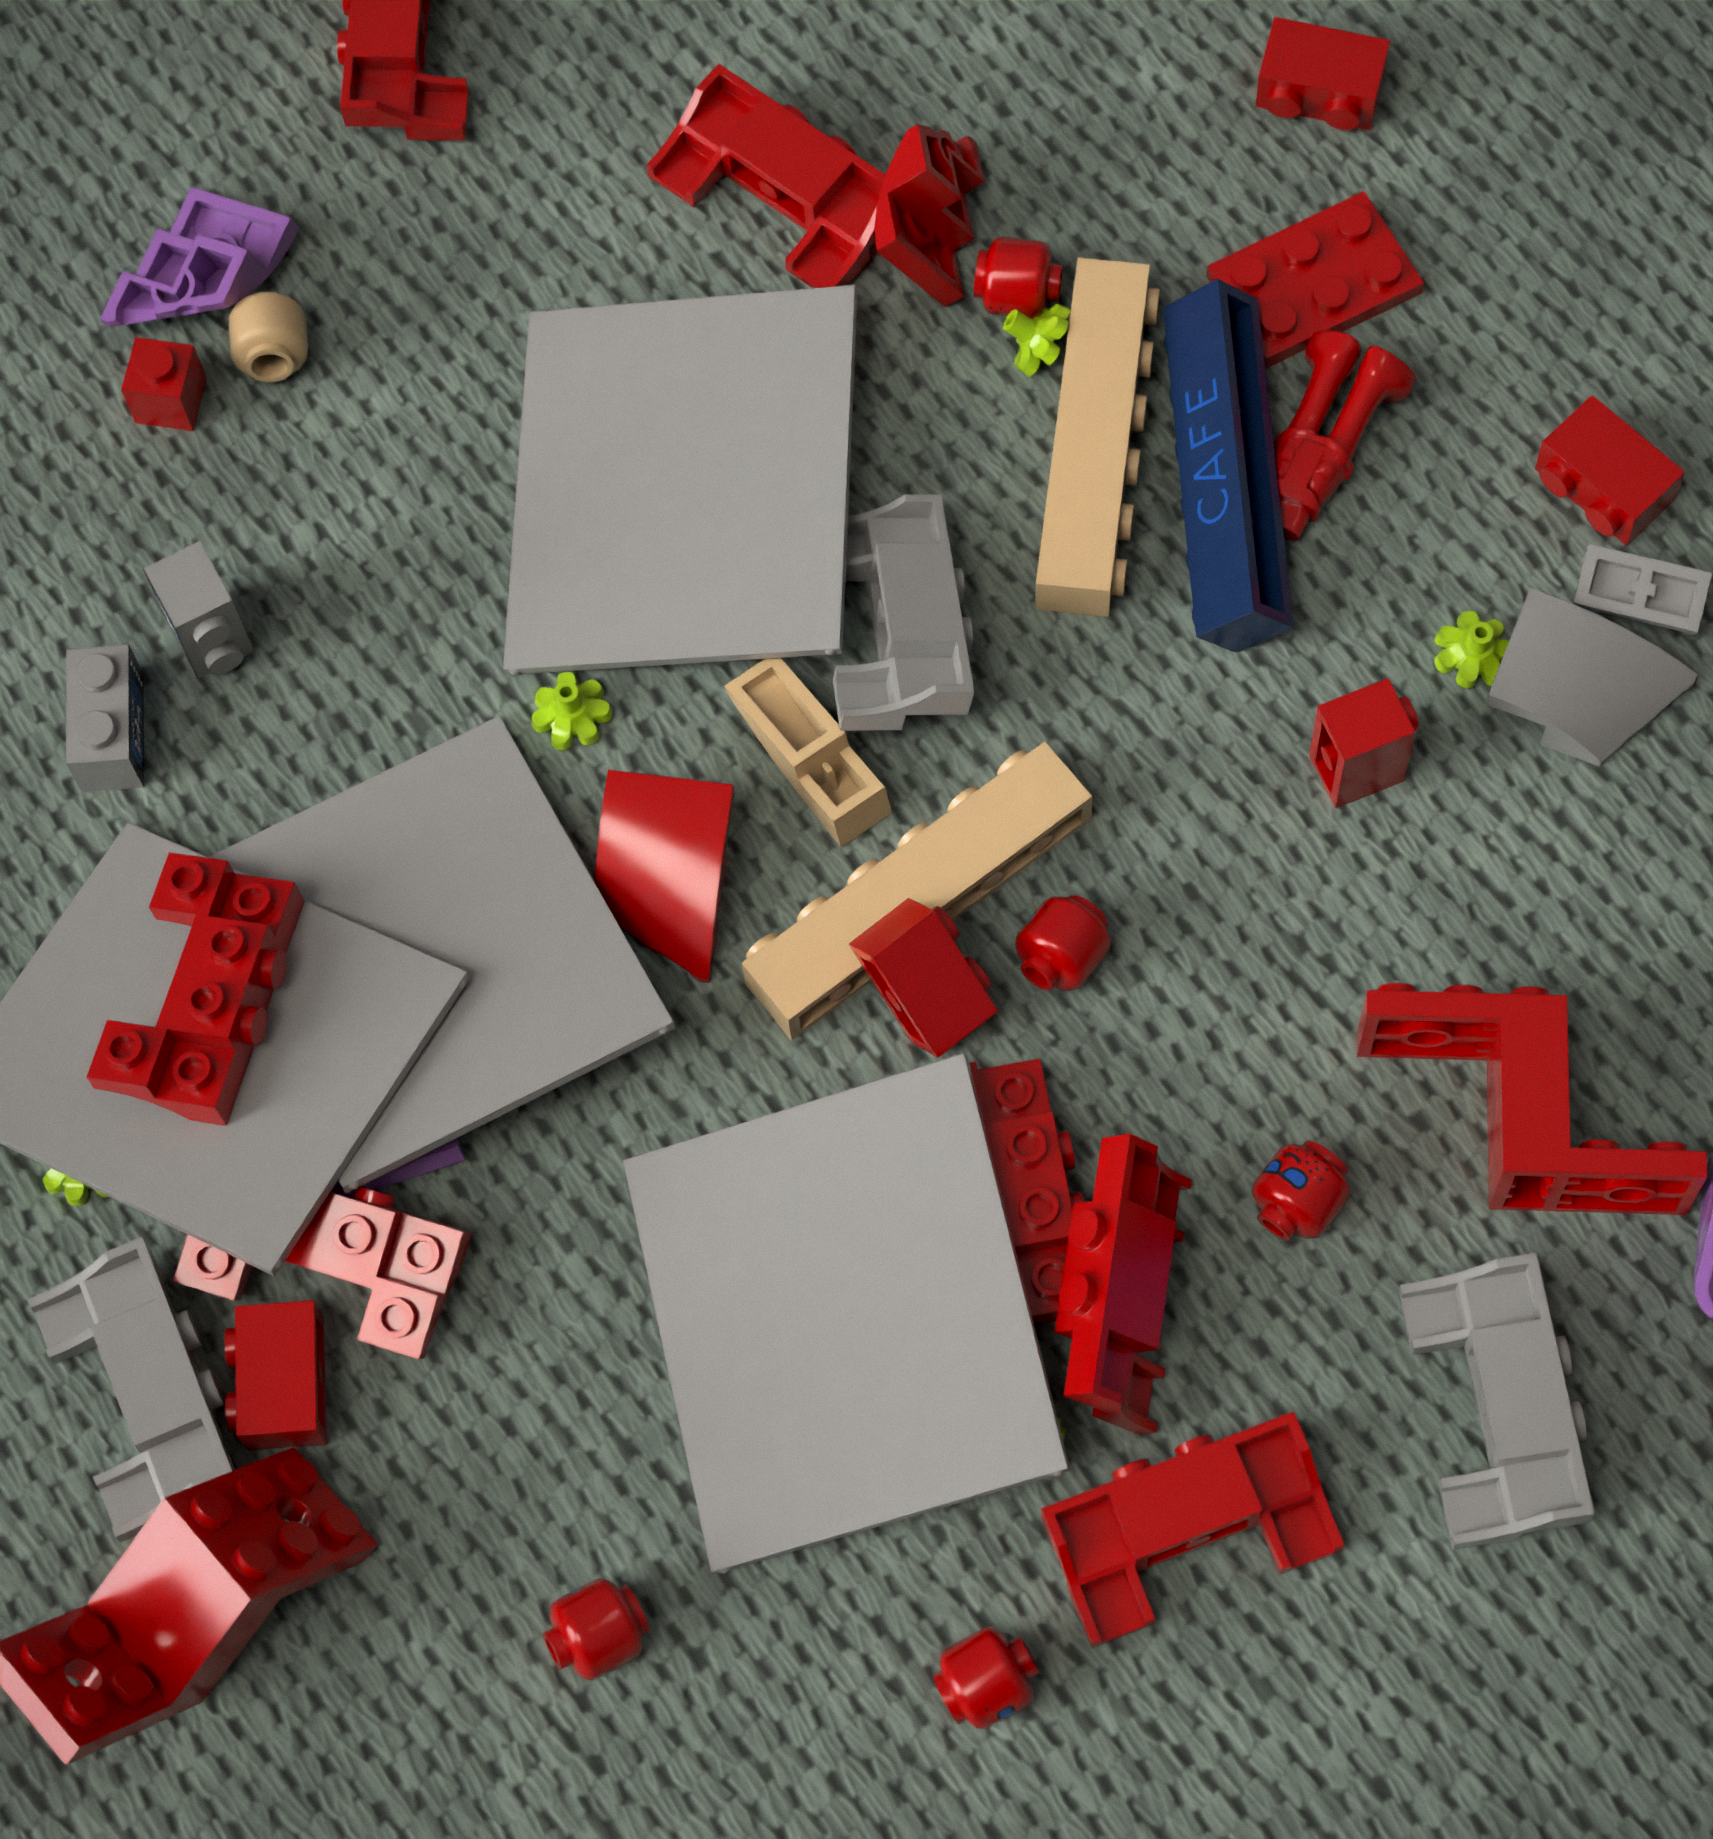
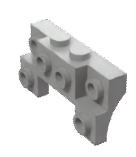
(915, 618)
(154, 1374)
(1519, 1395)

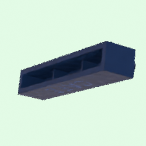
(1227, 467)

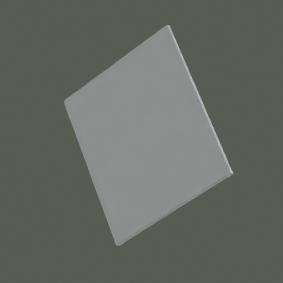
(683, 482)
(479, 874)
(329, 1063)
(843, 1315)

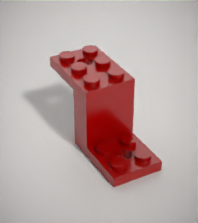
(1528, 1100)
(180, 1604)

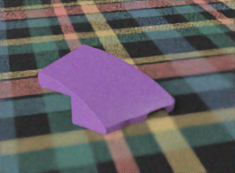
(205, 262)

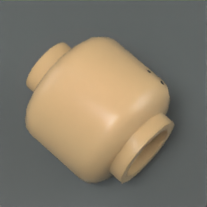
(268, 336)

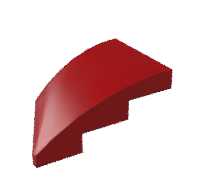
(925, 209)
(665, 862)

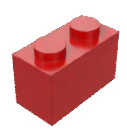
(1322, 74)
(1608, 471)
(1363, 742)
(925, 976)
(278, 1375)

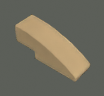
(810, 749)

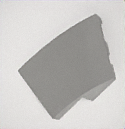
(1583, 678)

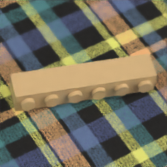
(1094, 436)
(946, 864)

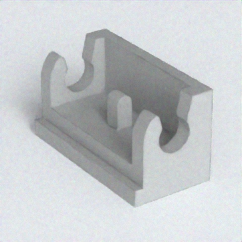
(1642, 589)

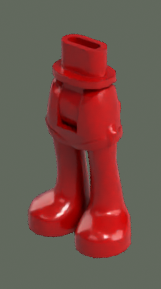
(1315, 465)

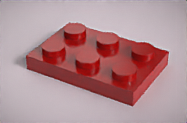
(1321, 275)

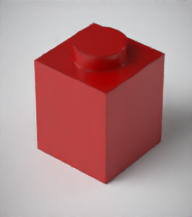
(164, 384)

